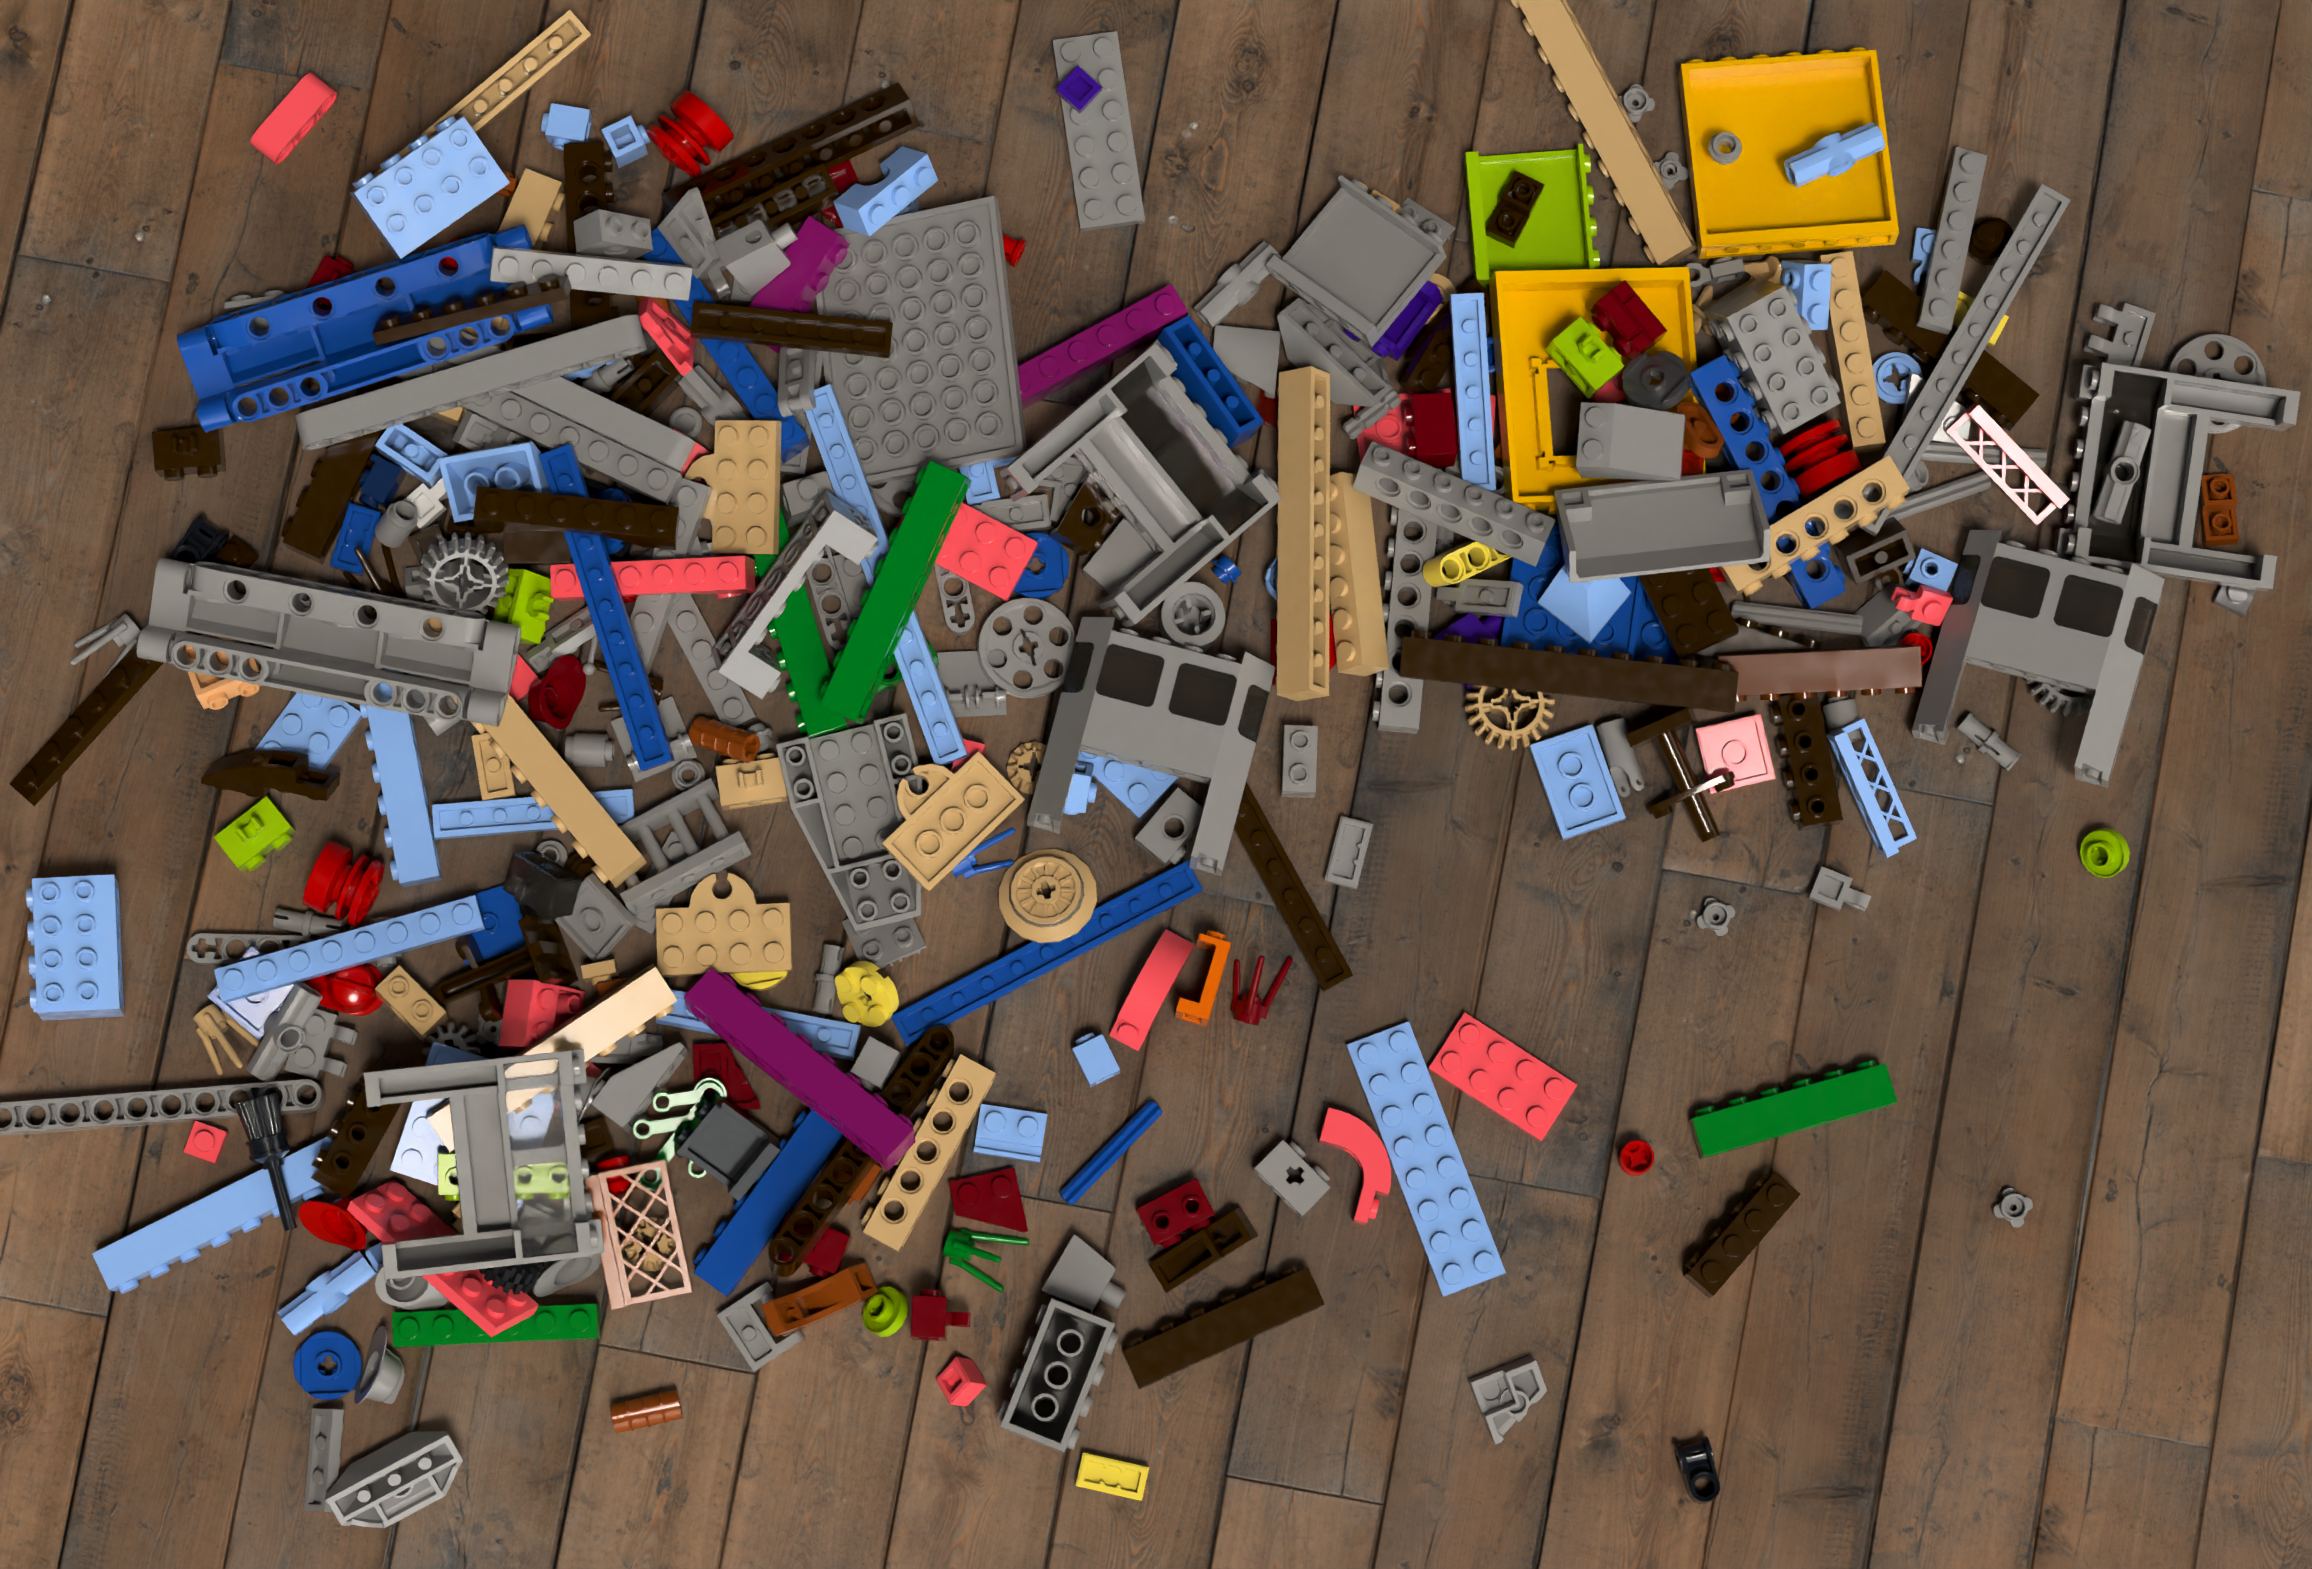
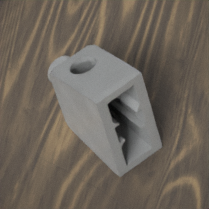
(756, 253)
(801, 496)
(1083, 1278)

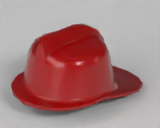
(350, 990)
(333, 1223)

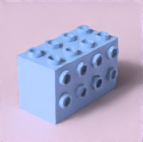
(428, 186)
(75, 947)

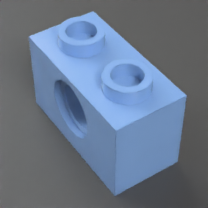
(411, 453)

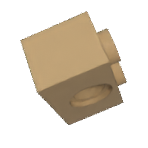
(411, 1003)

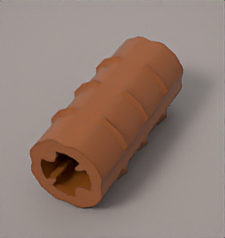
(724, 739)
(646, 1411)

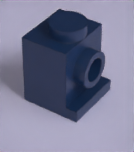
(380, 483)

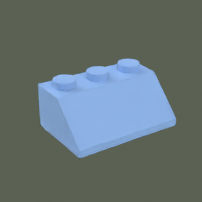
(499, 467)

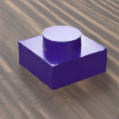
(1078, 89)

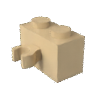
(751, 783)

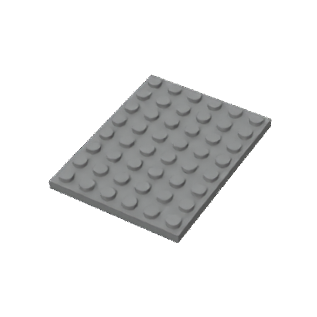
(952, 359)

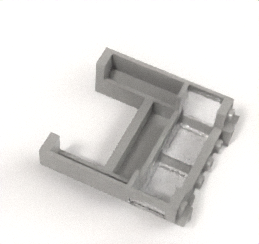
(512, 1159)

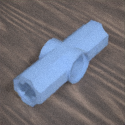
(1834, 154)
(327, 1293)

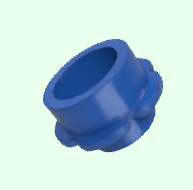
(1226, 570)

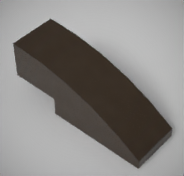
(1203, 1249)

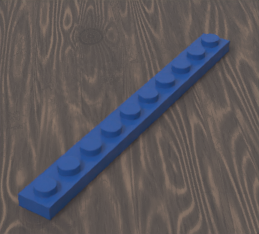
(610, 620)
(1041, 958)

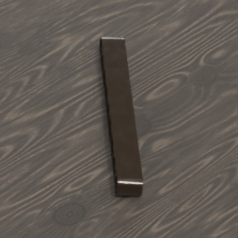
(857, 1165)

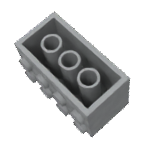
(1773, 354)
(1058, 1376)

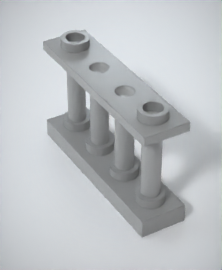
(698, 863)

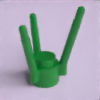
(961, 1247)

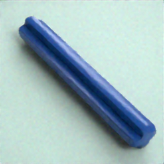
(1111, 1152)

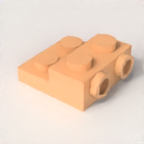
(215, 691)

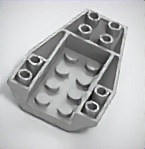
(847, 807)

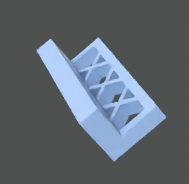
(1850, 764)

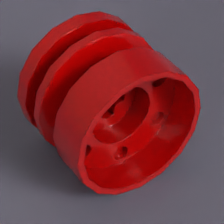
(693, 130)
(1820, 459)
(335, 880)

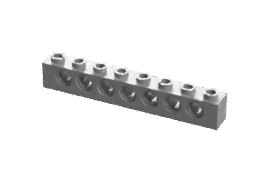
(1404, 716)

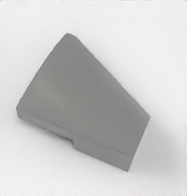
(1249, 355)
(1118, 558)
(1507, 1393)

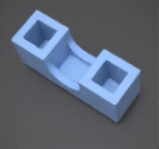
(869, 207)

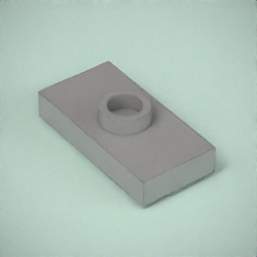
(1348, 852)

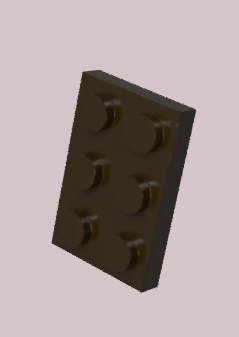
(1689, 609)

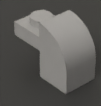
(482, 434)

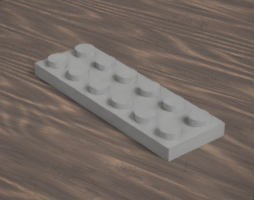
(1100, 136)

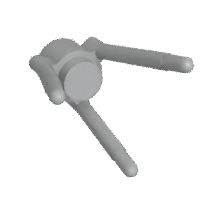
(120, 630)

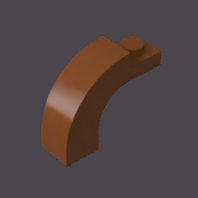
(819, 1300)

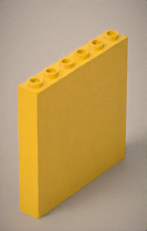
(1777, 113)

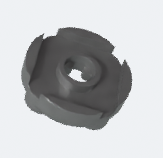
(1657, 397)

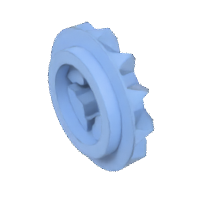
(1903, 365)

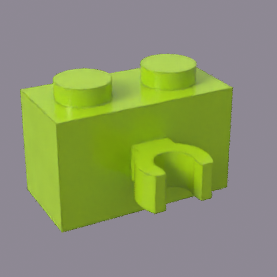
(1585, 357)
(525, 604)
(255, 835)

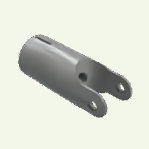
(1620, 756)

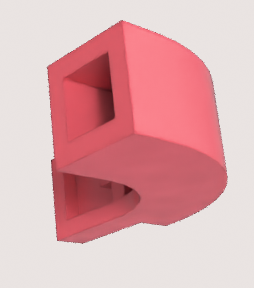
(1151, 989)
(1364, 1145)

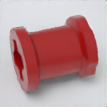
(1013, 249)

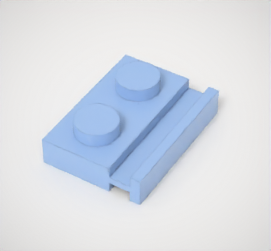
(1010, 1133)

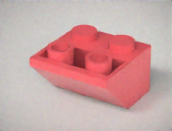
(535, 1010)

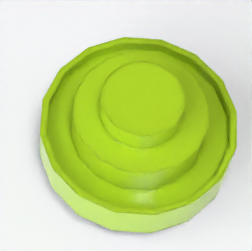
(2104, 852)
(885, 1312)

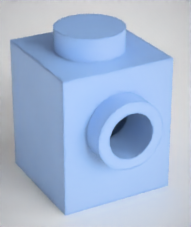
(566, 125)
(626, 141)
(1930, 571)
(1081, 789)
(1095, 1059)

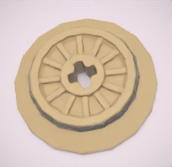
(1054, 918)

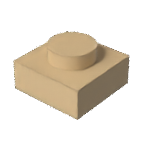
(600, 972)

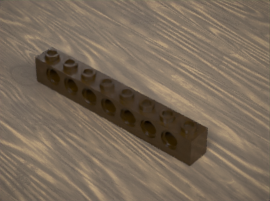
(824, 141)

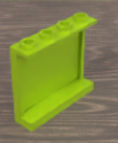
(1559, 226)

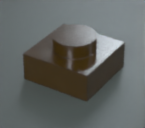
(424, 538)
(597, 1139)

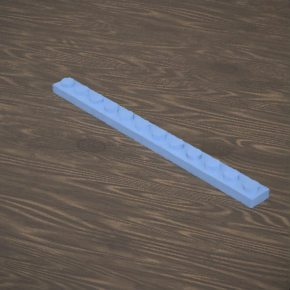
(913, 650)

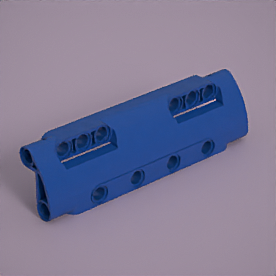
(341, 338)

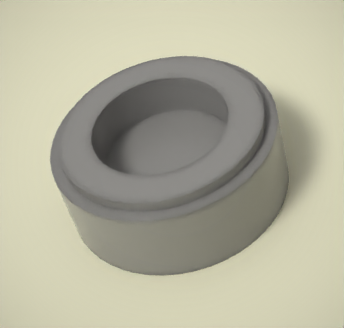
(687, 421)

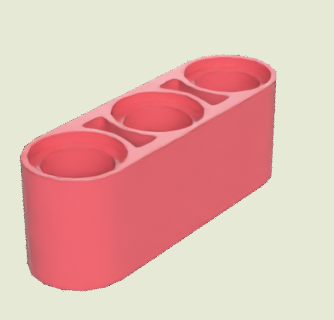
(293, 118)

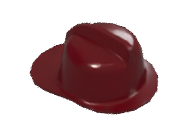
(558, 693)

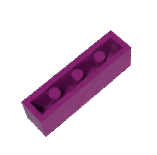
(811, 264)

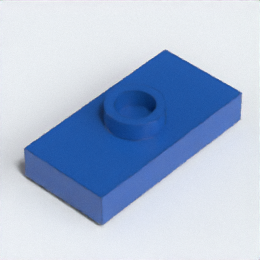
(355, 532)

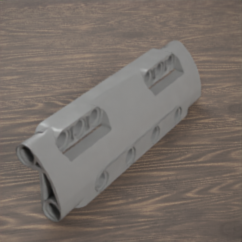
(332, 644)

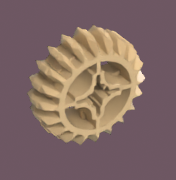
(1494, 707)

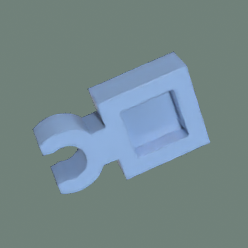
(1922, 251)

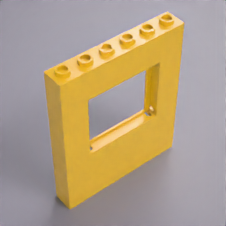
(1526, 316)

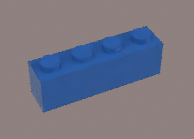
(1210, 382)

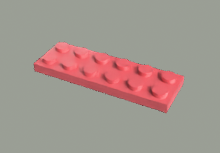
(398, 1215)

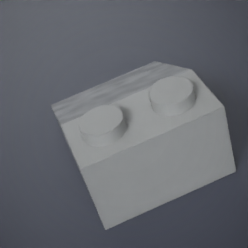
(1629, 442)
(632, 1090)

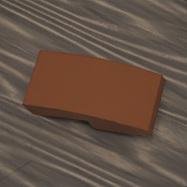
(2218, 510)

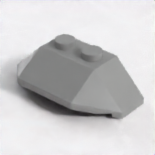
(1318, 341)
(395, 1480)

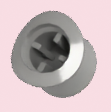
(1192, 616)

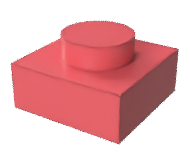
(205, 1142)

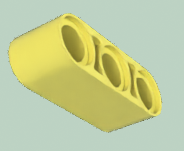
(1458, 564)

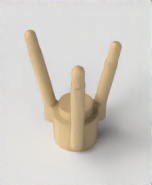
(213, 1024)

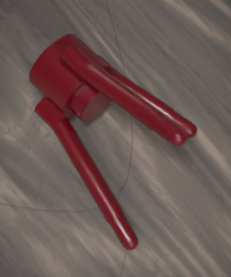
(1249, 1007)

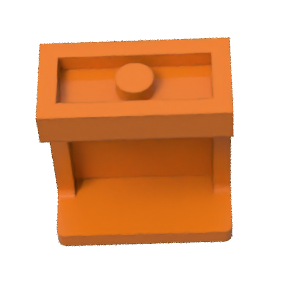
(1200, 1012)

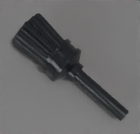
(268, 1146)

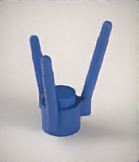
(965, 866)

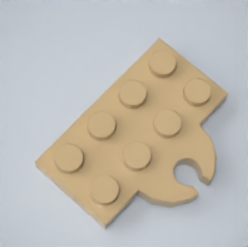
(744, 486)
(948, 817)
(724, 933)

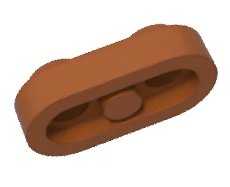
(1700, 430)

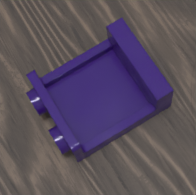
(1407, 324)

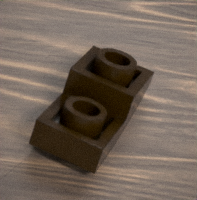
(1514, 209)

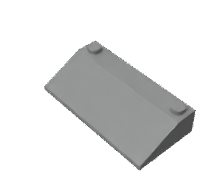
(1662, 526)

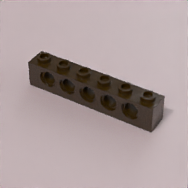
(579, 162)
(1071, 529)

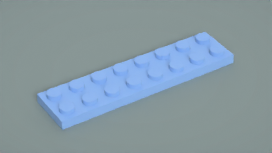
(1425, 1159)

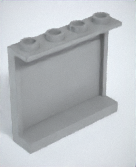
(1359, 261)

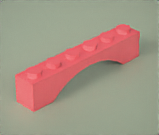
(665, 576)

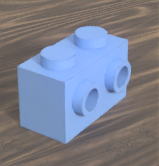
(1811, 286)

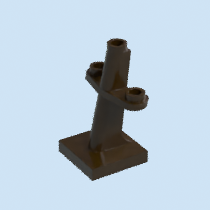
(1690, 792)
(543, 952)

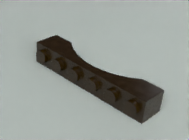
(532, 511)

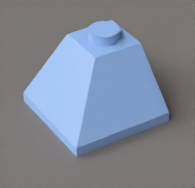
(1585, 605)

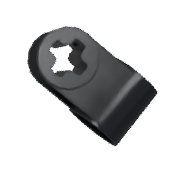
(198, 544)
(1697, 1468)

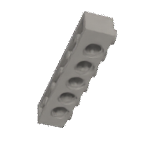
(1453, 503)

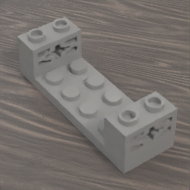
(739, 649)

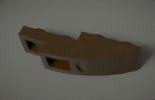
(1433, 349)
(261, 770)

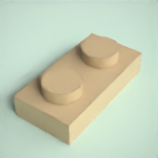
(494, 774)

